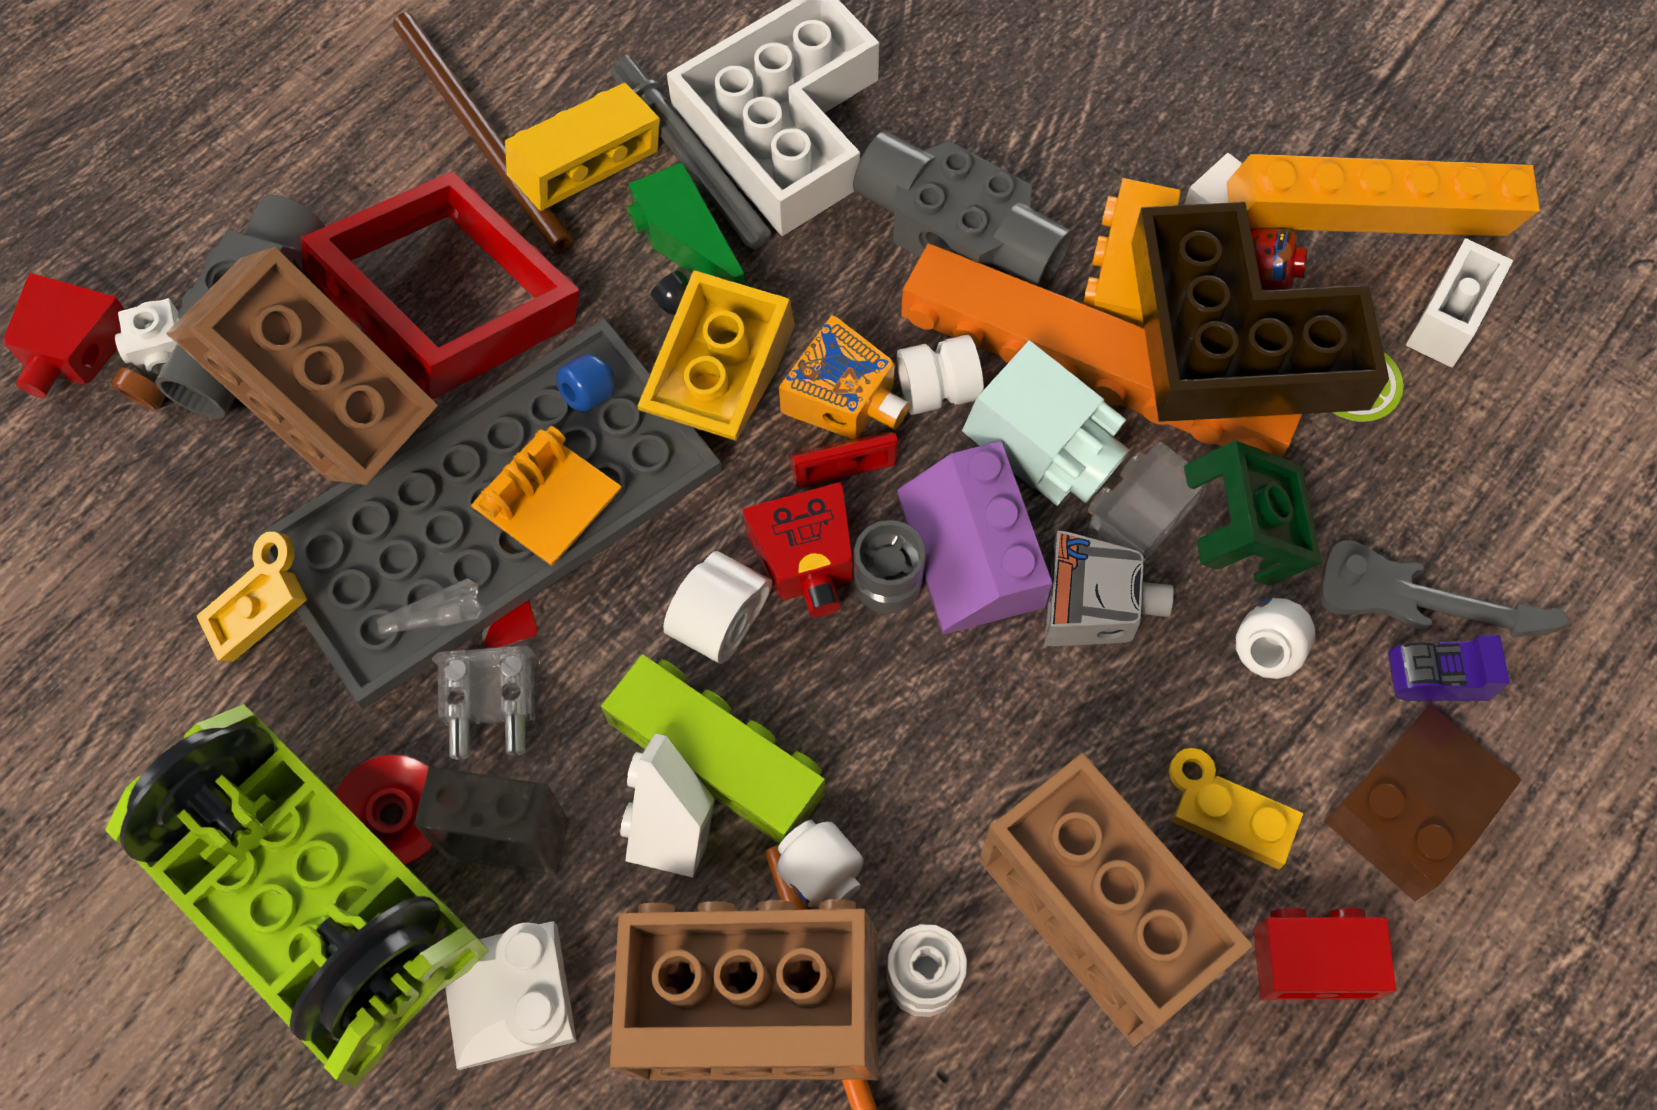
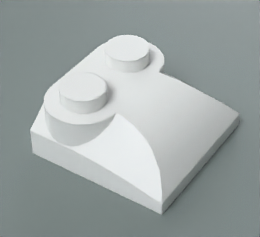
(512, 998)

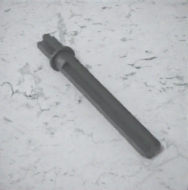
(694, 156)

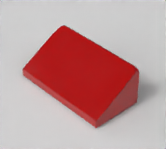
(844, 458)

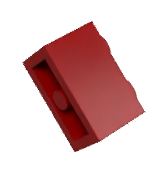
(1324, 956)

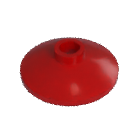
(386, 784)

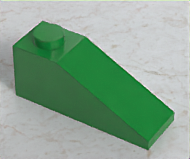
(680, 224)

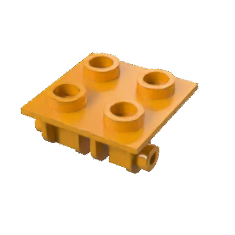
(546, 496)

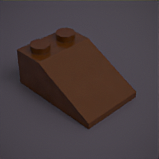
(1424, 803)

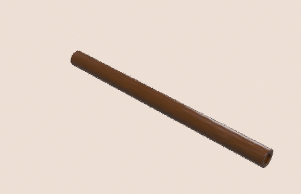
(477, 126)

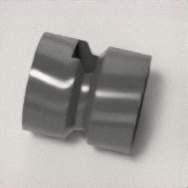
(889, 566)

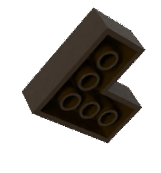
(1240, 350)

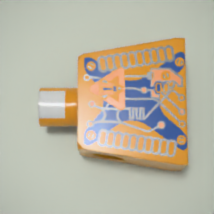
(842, 384)

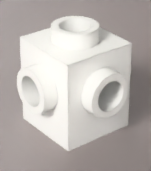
(145, 336)

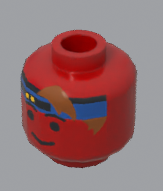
(1278, 257)

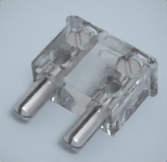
(486, 682)

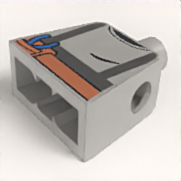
(1099, 592)

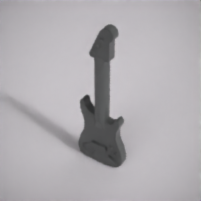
(1364, 583)

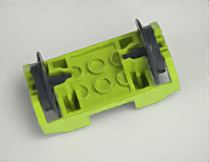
(292, 889)

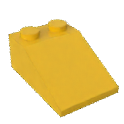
(718, 355)

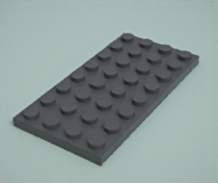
(415, 528)

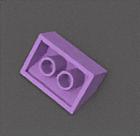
(976, 539)

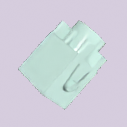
(1049, 425)

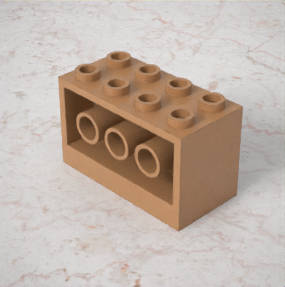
(303, 367)
(1110, 899)
(755, 1034)

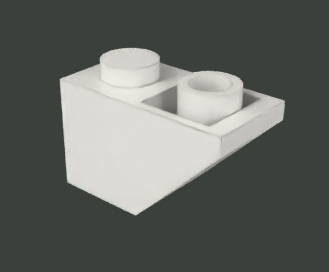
(669, 811)

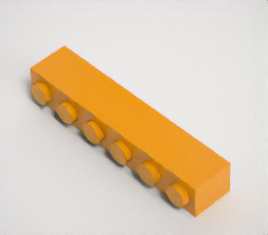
(1384, 195)

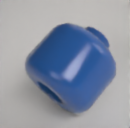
(585, 382)

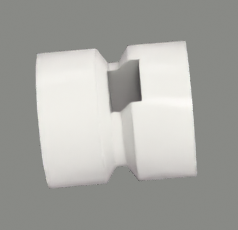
(948, 373)
(925, 970)

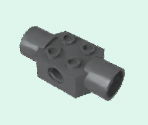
(962, 207)
(274, 223)

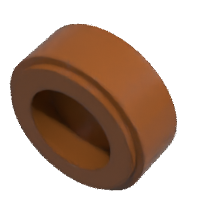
(138, 389)

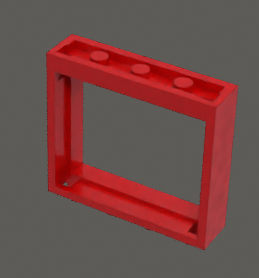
(438, 369)

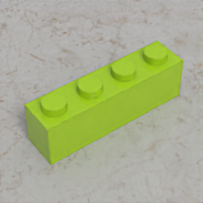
(729, 758)

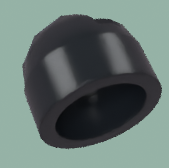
(670, 291)

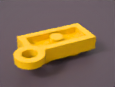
(255, 601)
(1232, 813)

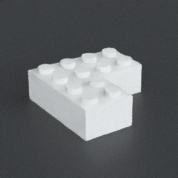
(764, 101)

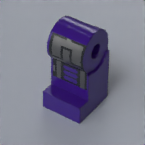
(1449, 670)

